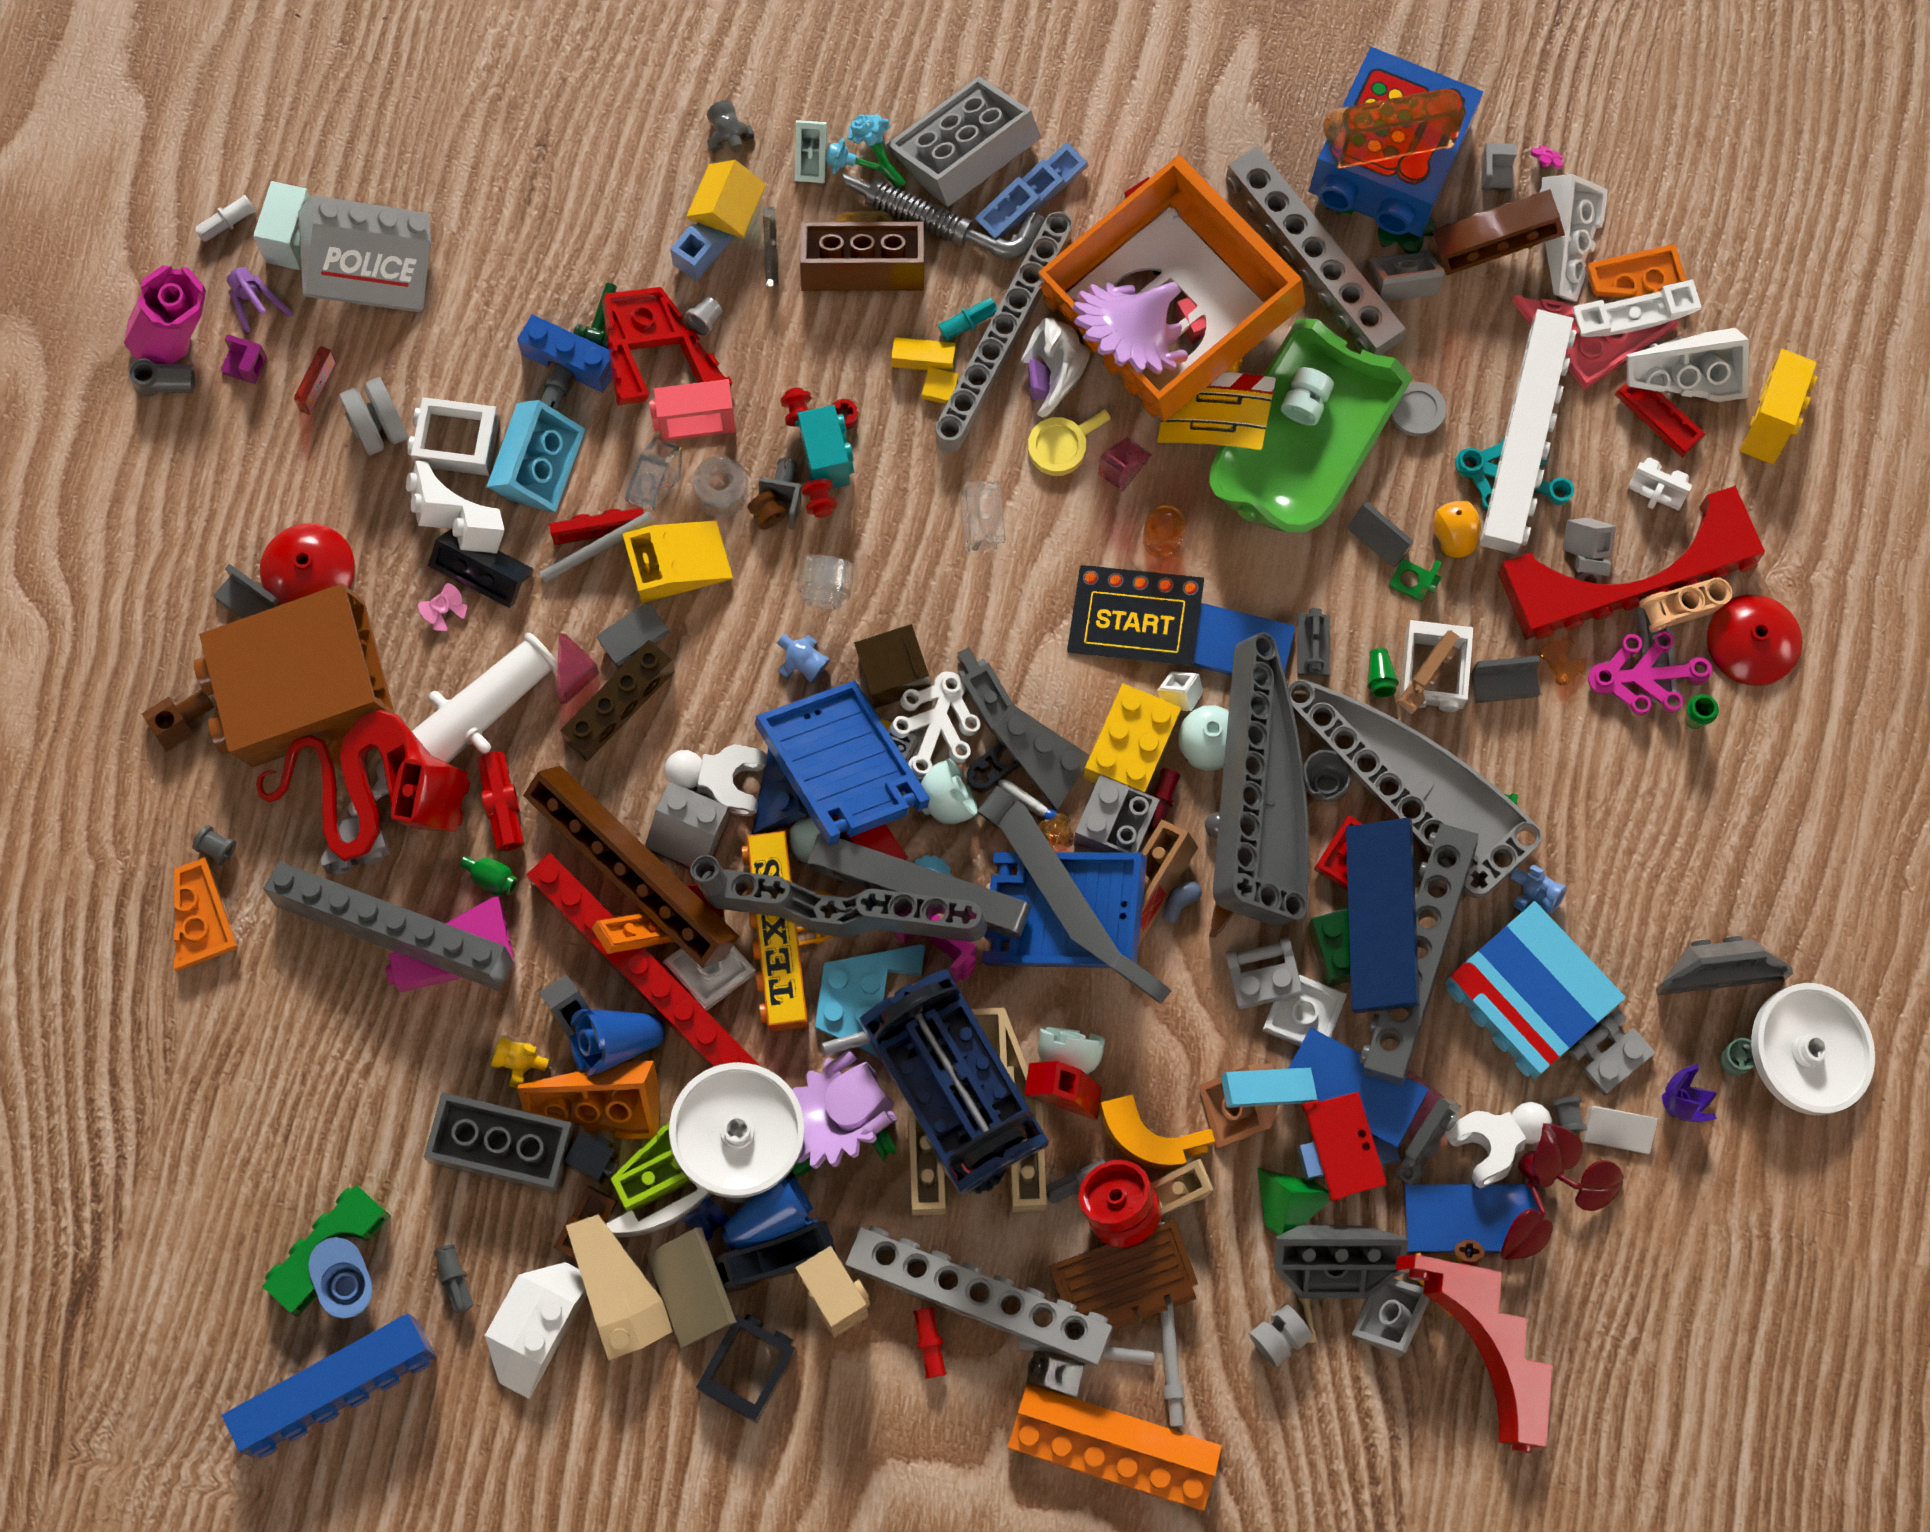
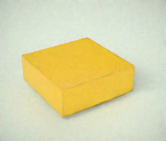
(939, 385)

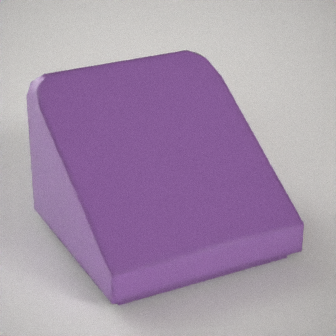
(1038, 379)

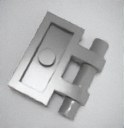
(1616, 1062)

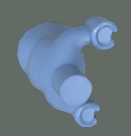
(803, 657)
(1538, 888)

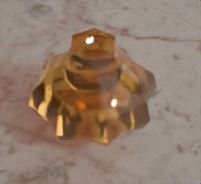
(1058, 830)

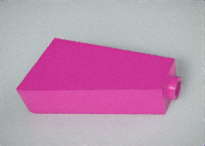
(483, 920)

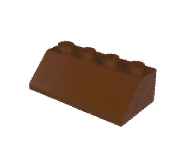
(862, 256)

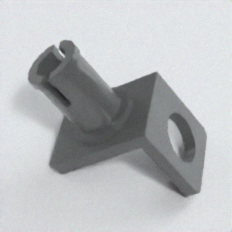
(784, 488)

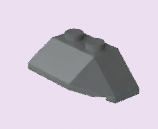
(1722, 966)
(1337, 1260)

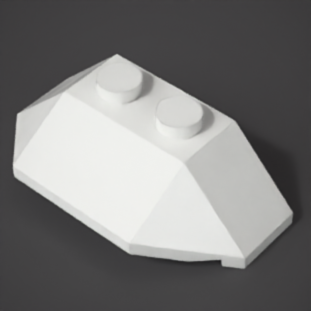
(533, 1324)

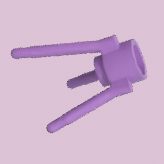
(246, 286)

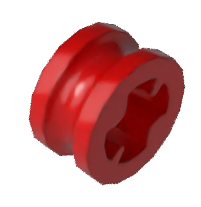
(852, 408)

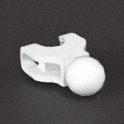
(716, 774)
(1500, 1136)

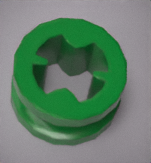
(884, 1145)

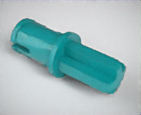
(967, 319)

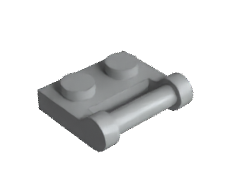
(1267, 983)

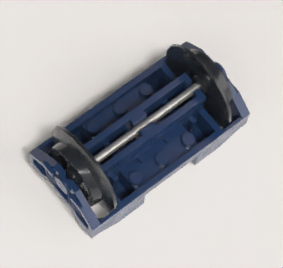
(938, 1048)

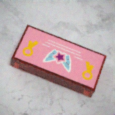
(314, 380)

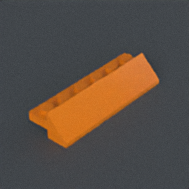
(1115, 1447)

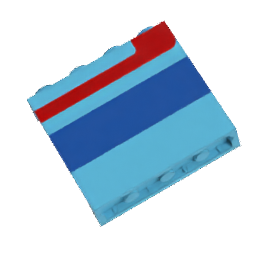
(1533, 990)

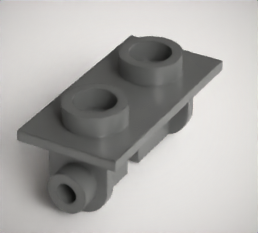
(1313, 643)

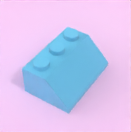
(536, 456)

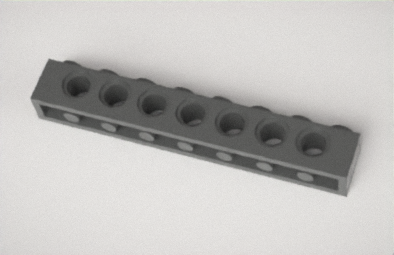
(1461, 847)

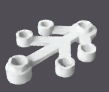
(937, 720)

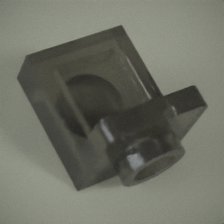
(1055, 1372)

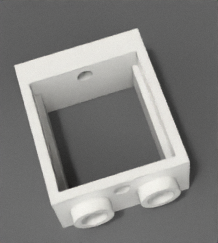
(481, 461)
(1429, 634)

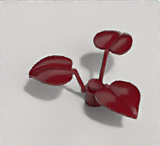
(1556, 1152)

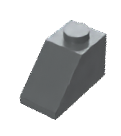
(563, 1001)

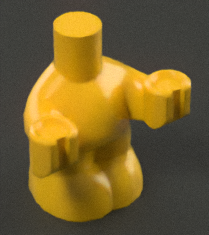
(518, 1057)

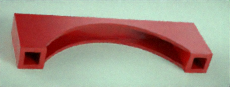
(1550, 600)

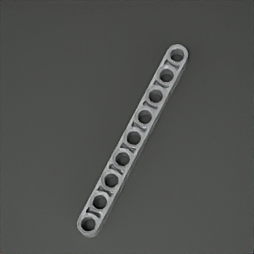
(997, 343)

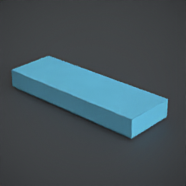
(1268, 1087)

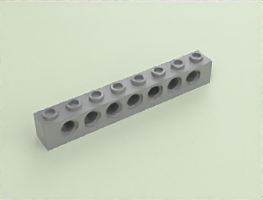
(1257, 169)
(1087, 1349)

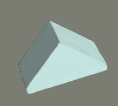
(810, 151)

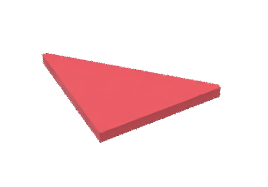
(1595, 356)

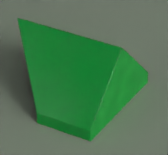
(1289, 1200)

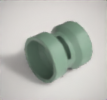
(1741, 1051)

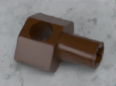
(182, 713)

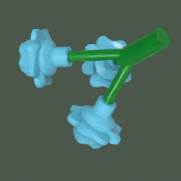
(870, 130)

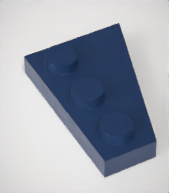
(776, 801)

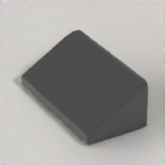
(1380, 534)
(631, 633)

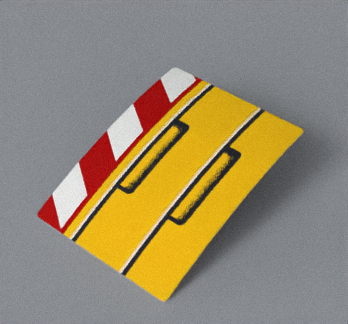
(1225, 413)

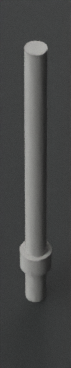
(1173, 1389)

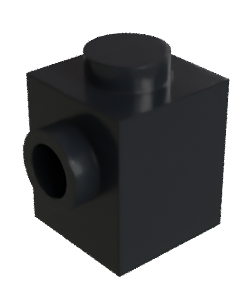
(592, 1157)

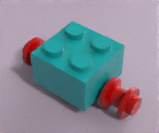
(824, 447)

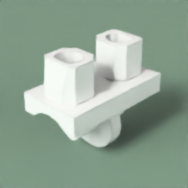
(1659, 486)

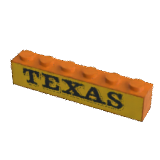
(777, 941)

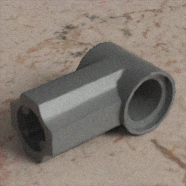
(165, 377)

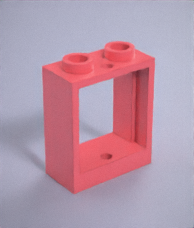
(693, 410)

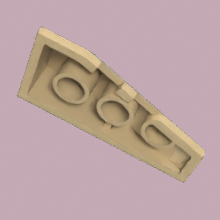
(620, 1296)

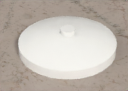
(1813, 1049)
(736, 1130)

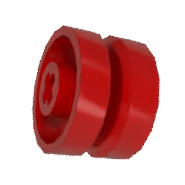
(1120, 1203)

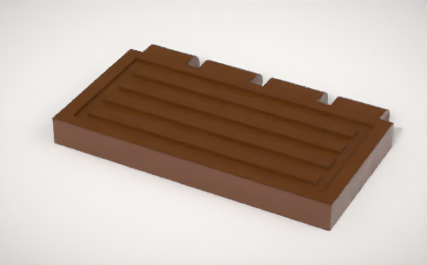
(1124, 1278)

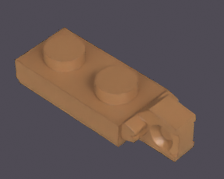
(1427, 674)

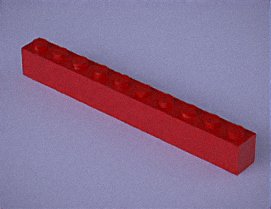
(638, 967)

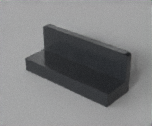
(487, 573)

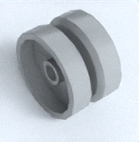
(373, 416)

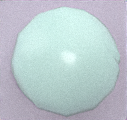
(802, 838)

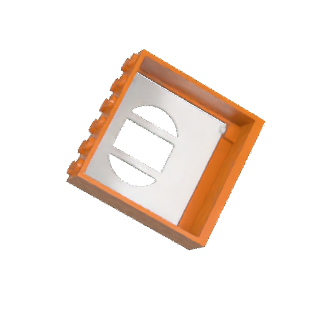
(1203, 267)

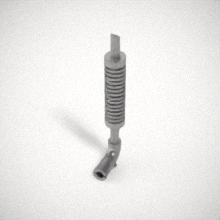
(941, 221)

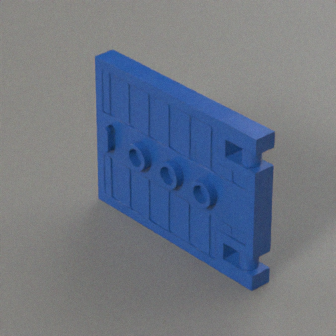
(841, 761)
(1106, 883)

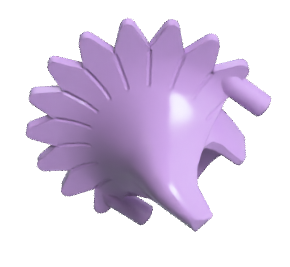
(1131, 325)
(841, 1110)

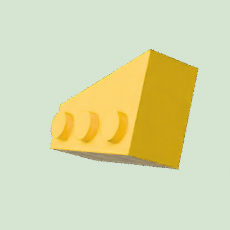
(1780, 406)

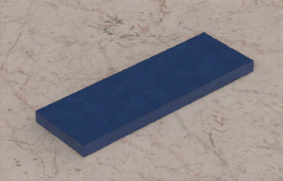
(1382, 916)

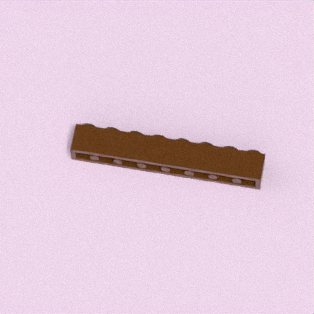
(631, 866)

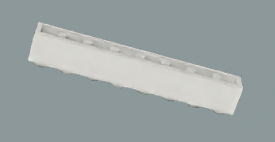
(1527, 431)

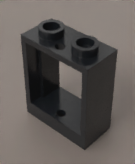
(728, 1398)

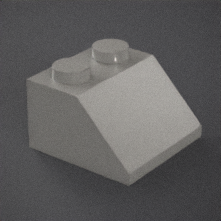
(686, 825)

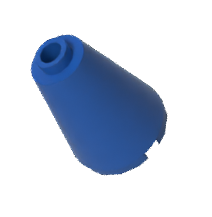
(612, 1037)
(769, 1216)

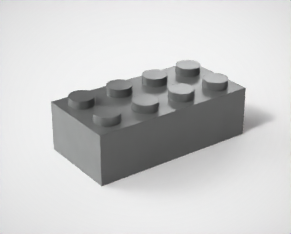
(499, 1143)

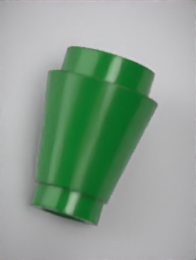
(1381, 674)
(1701, 711)

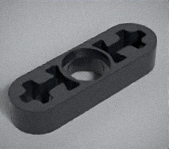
(982, 765)

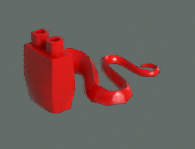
(421, 787)

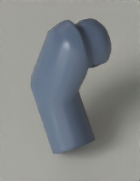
(1180, 898)

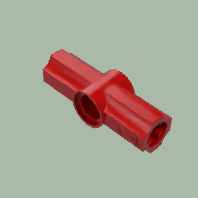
(500, 801)

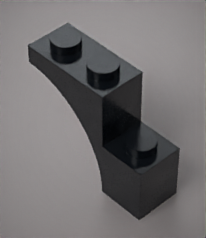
(773, 1258)

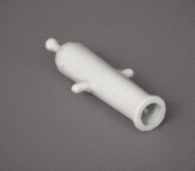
(476, 707)

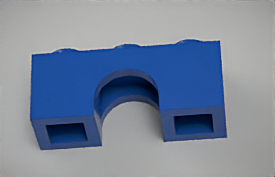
(548, 343)

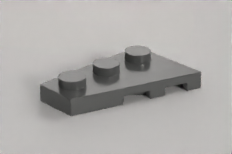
(1042, 753)

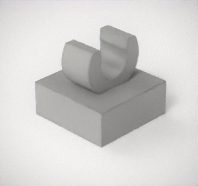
(1592, 567)

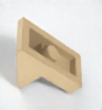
(1182, 1187)

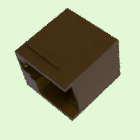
(892, 665)

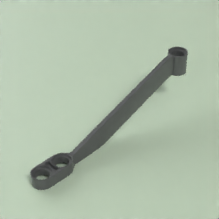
(1061, 890)

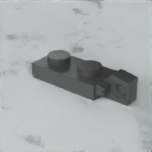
(983, 688)
(1427, 1139)

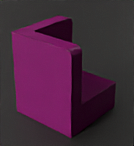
(243, 359)

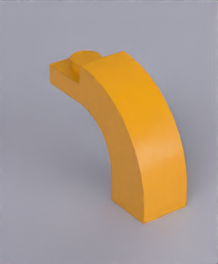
(1144, 1146)

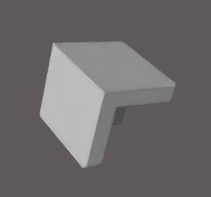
(1497, 166)
(1589, 538)

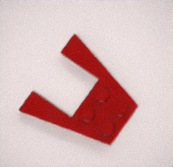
(644, 321)

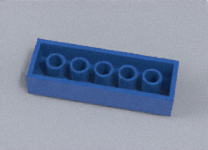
(329, 1386)

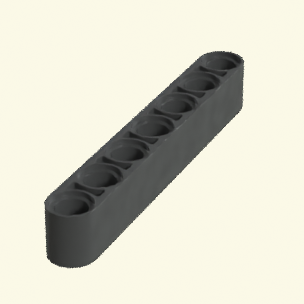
(884, 872)

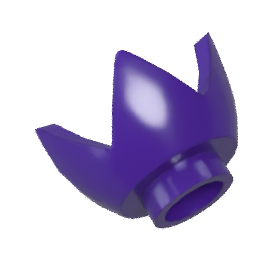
(1687, 1101)

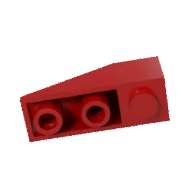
(1064, 1088)

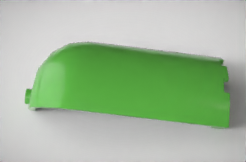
(1305, 467)

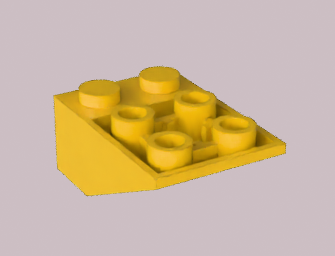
(676, 558)

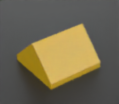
(727, 198)

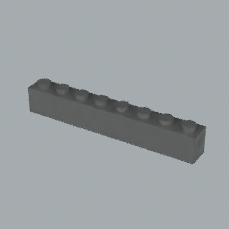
(389, 926)

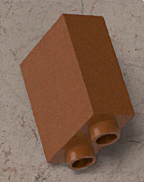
(292, 674)

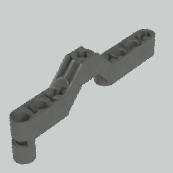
(835, 914)

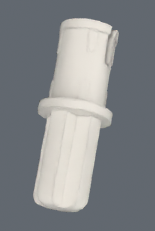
(225, 218)

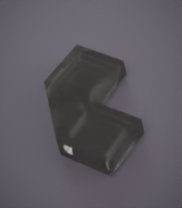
(770, 243)

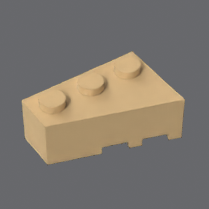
(833, 1292)

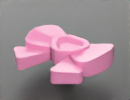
(449, 598)

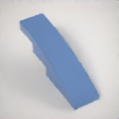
(1031, 191)

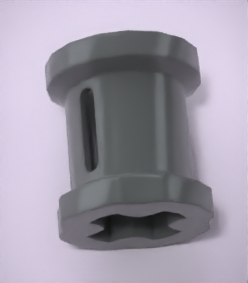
(214, 845)
(1570, 1114)

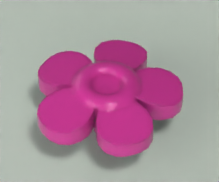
(1547, 157)

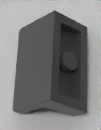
(244, 595)
(1506, 679)

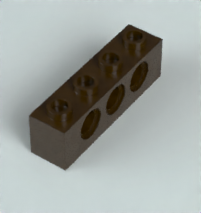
(617, 700)

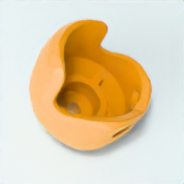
(1457, 528)

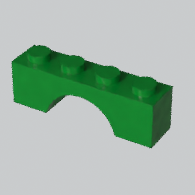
(354, 1216)

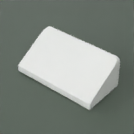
(1620, 1129)

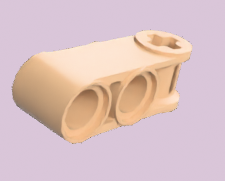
(1667, 607)

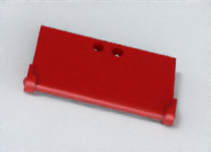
(1341, 1148)

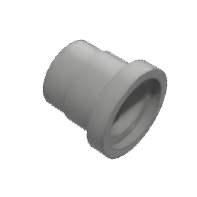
(703, 316)

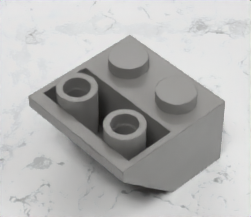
(1115, 818)

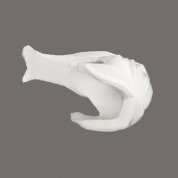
(1063, 354)

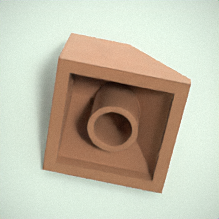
(1234, 1123)

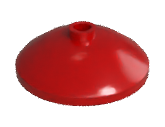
(328, 565)
(1742, 652)

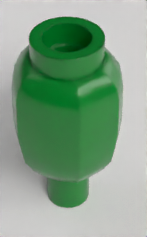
(490, 875)

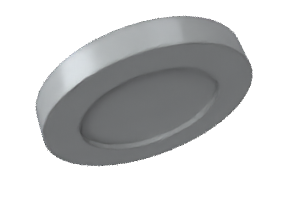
(1419, 410)

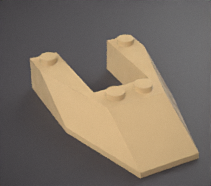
(1027, 1175)

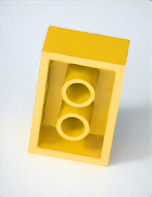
(1133, 739)

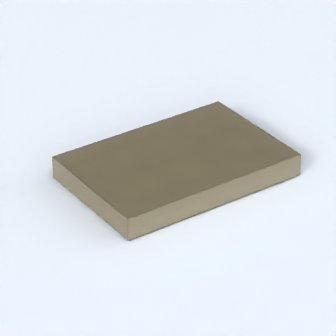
(691, 1287)

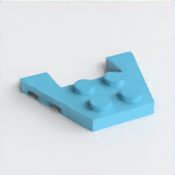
(857, 985)

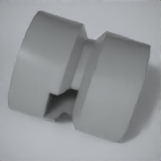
(1280, 1335)

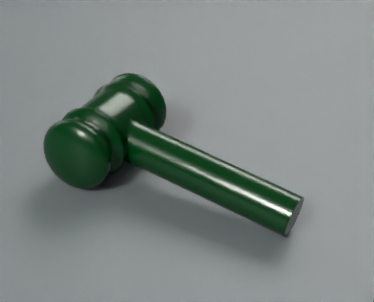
(595, 333)

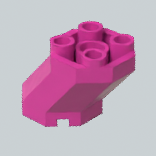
(165, 315)

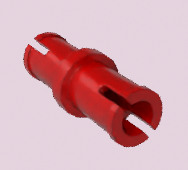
(929, 1343)

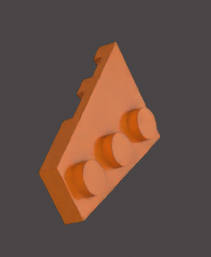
(1636, 273)
(200, 917)

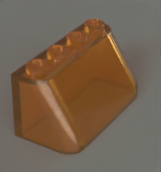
(1394, 127)

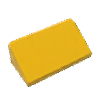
(922, 354)

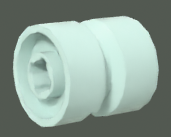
(1307, 396)

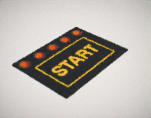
(1135, 615)

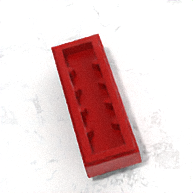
(1662, 417)
(590, 527)

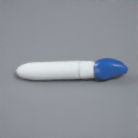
(1027, 800)

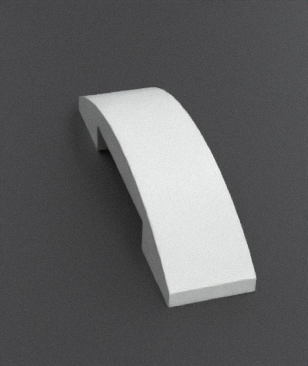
(1637, 313)
(628, 1225)

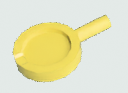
(1060, 444)

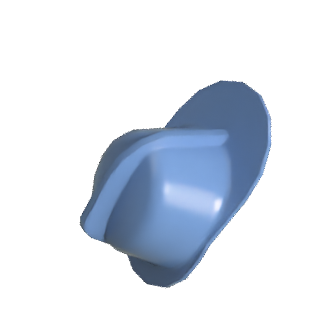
(340, 1277)

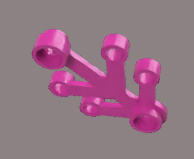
(1645, 676)

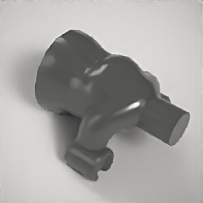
(727, 127)

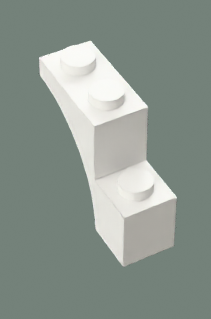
(474, 525)

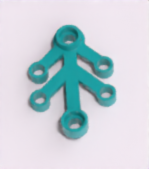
(1484, 467)

